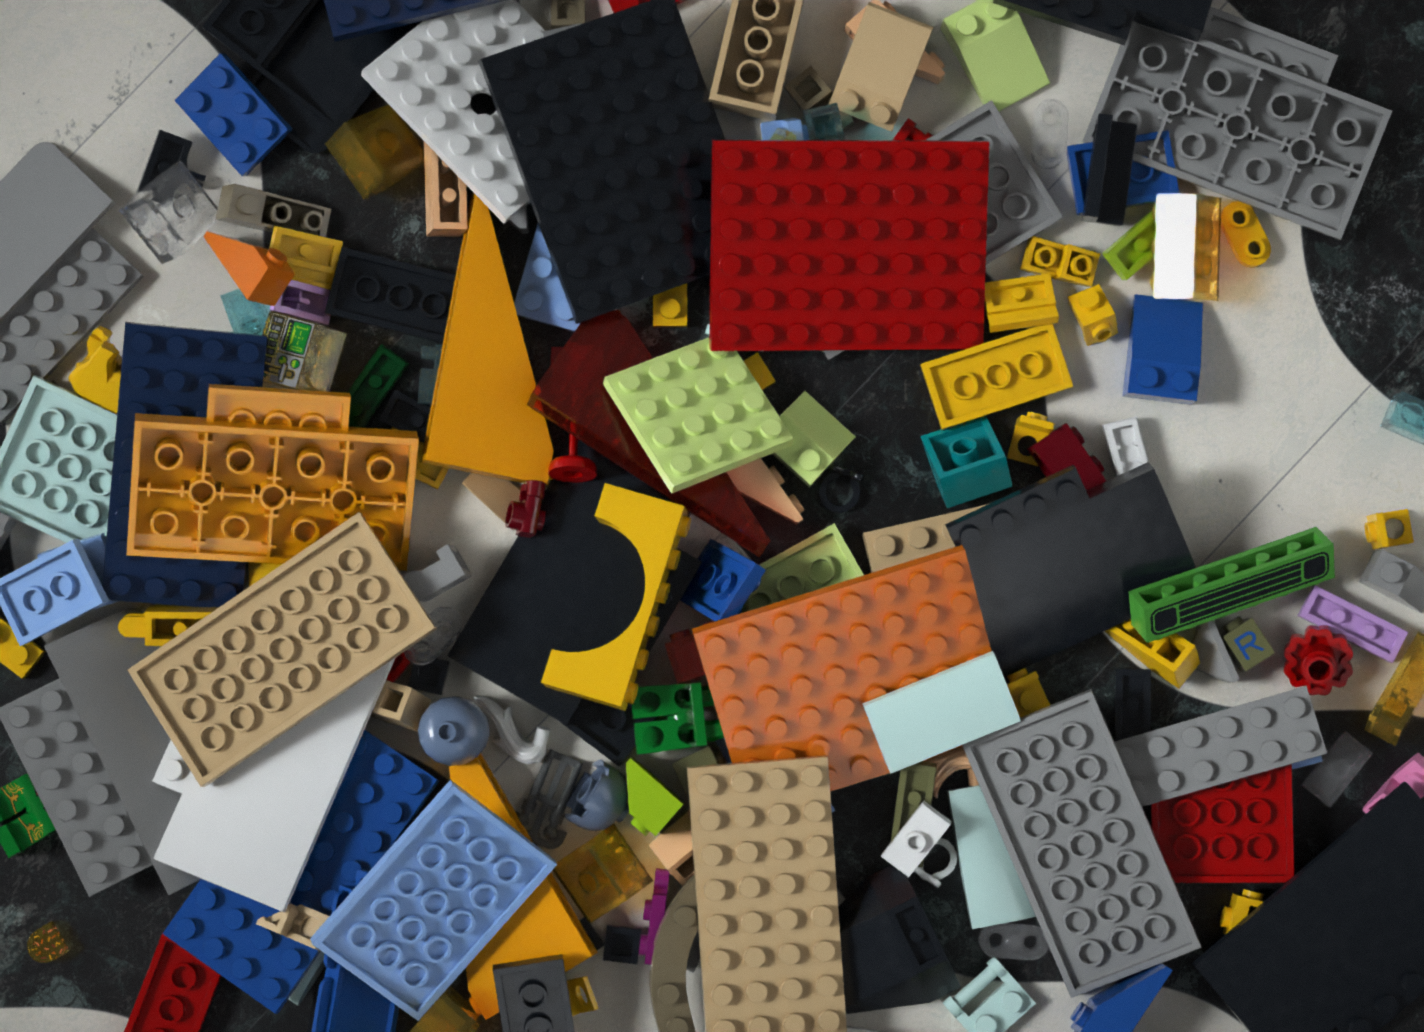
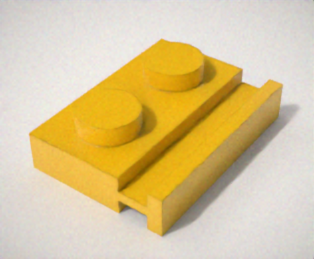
(308, 255)
(1020, 303)

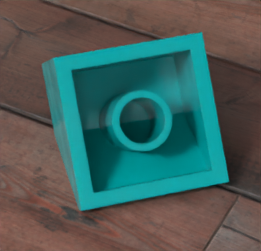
(967, 461)

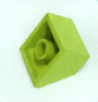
(649, 799)

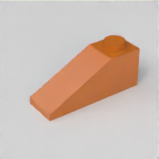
(257, 271)

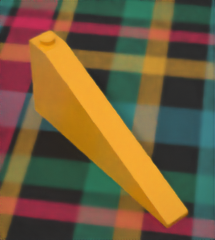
(484, 372)
(539, 927)

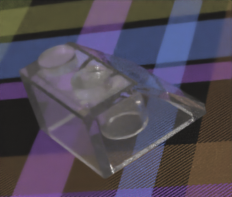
(171, 213)

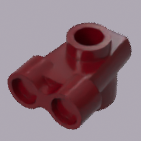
(526, 514)

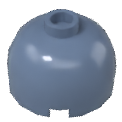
(453, 731)
(599, 798)

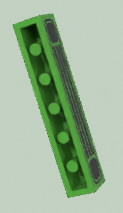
(1231, 584)

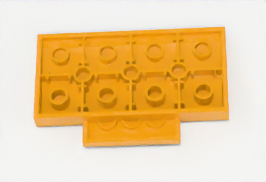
(266, 477)

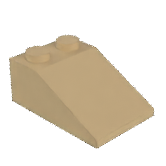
(880, 66)

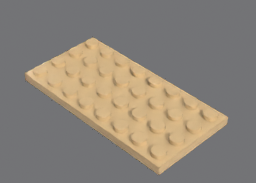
(281, 649)
(767, 896)

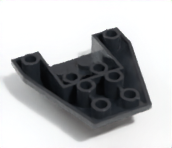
(890, 947)

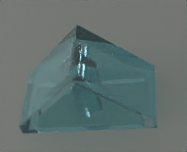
(824, 123)

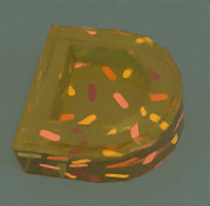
(46, 944)

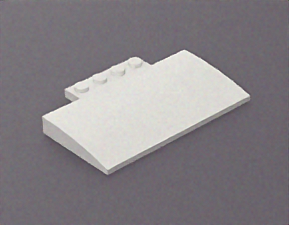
(265, 814)

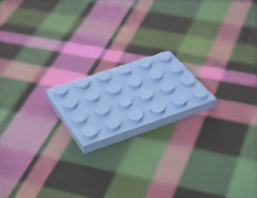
(433, 900)

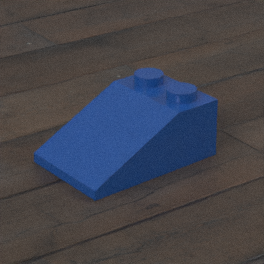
(1164, 350)
(1121, 1004)

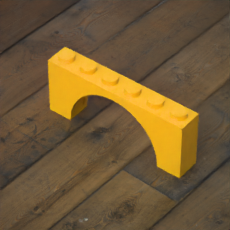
(610, 671)

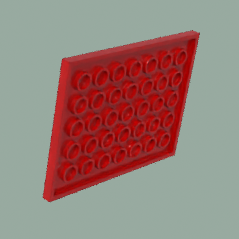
(848, 244)

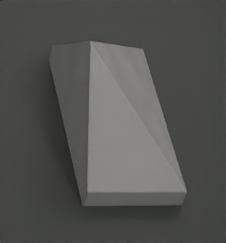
(1213, 653)

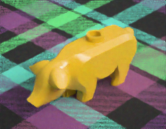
(99, 372)

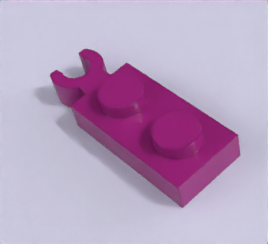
(654, 912)

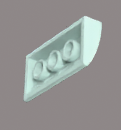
(941, 712)
(987, 872)

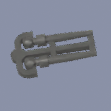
(556, 817)

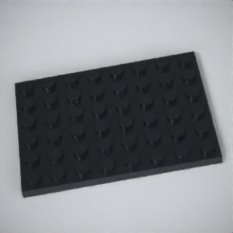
(613, 152)

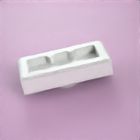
(1125, 445)
(916, 838)

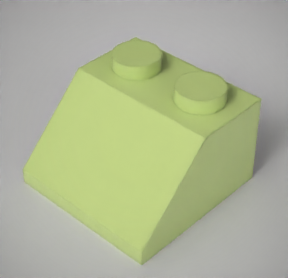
(816, 441)

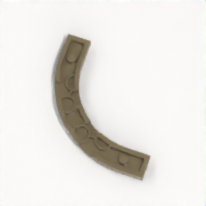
(670, 961)

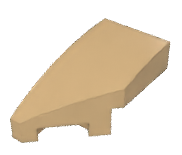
(296, 923)

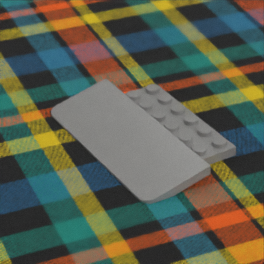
(53, 268)
(94, 756)

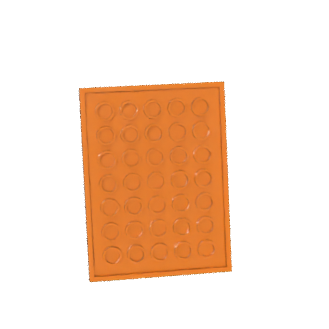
(800, 668)

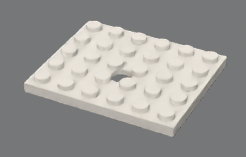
(431, 85)

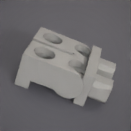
(439, 576)

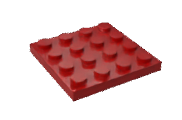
(1230, 831)

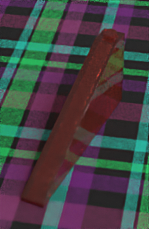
(578, 402)

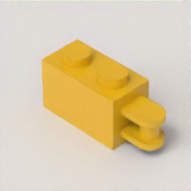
(161, 622)

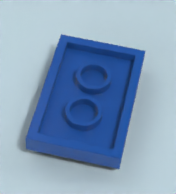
(233, 114)
(1144, 180)
(722, 582)

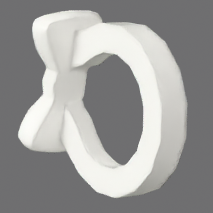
(935, 877)

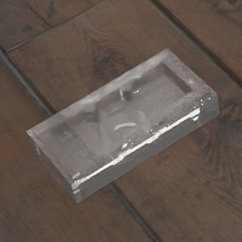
(1337, 769)

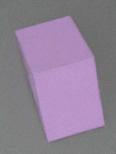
(303, 302)

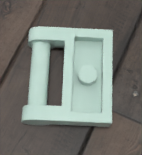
(996, 1011)

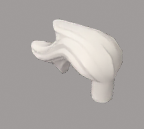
(510, 739)

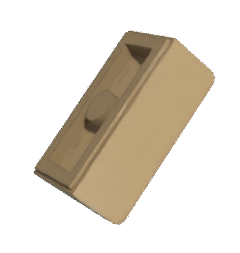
(493, 492)

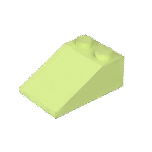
(995, 52)

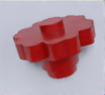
(1318, 660)

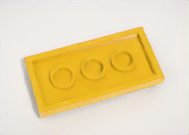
(996, 375)

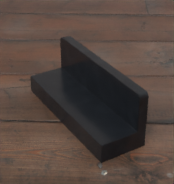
(1109, 171)

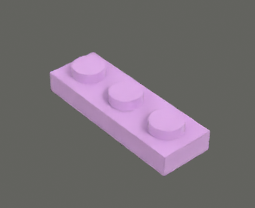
(1355, 623)

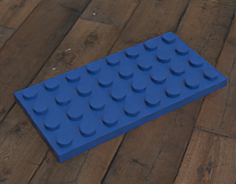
(366, 818)

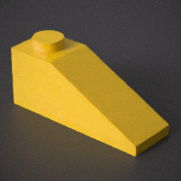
(1169, 657)

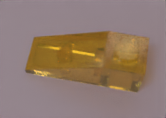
(1400, 696)

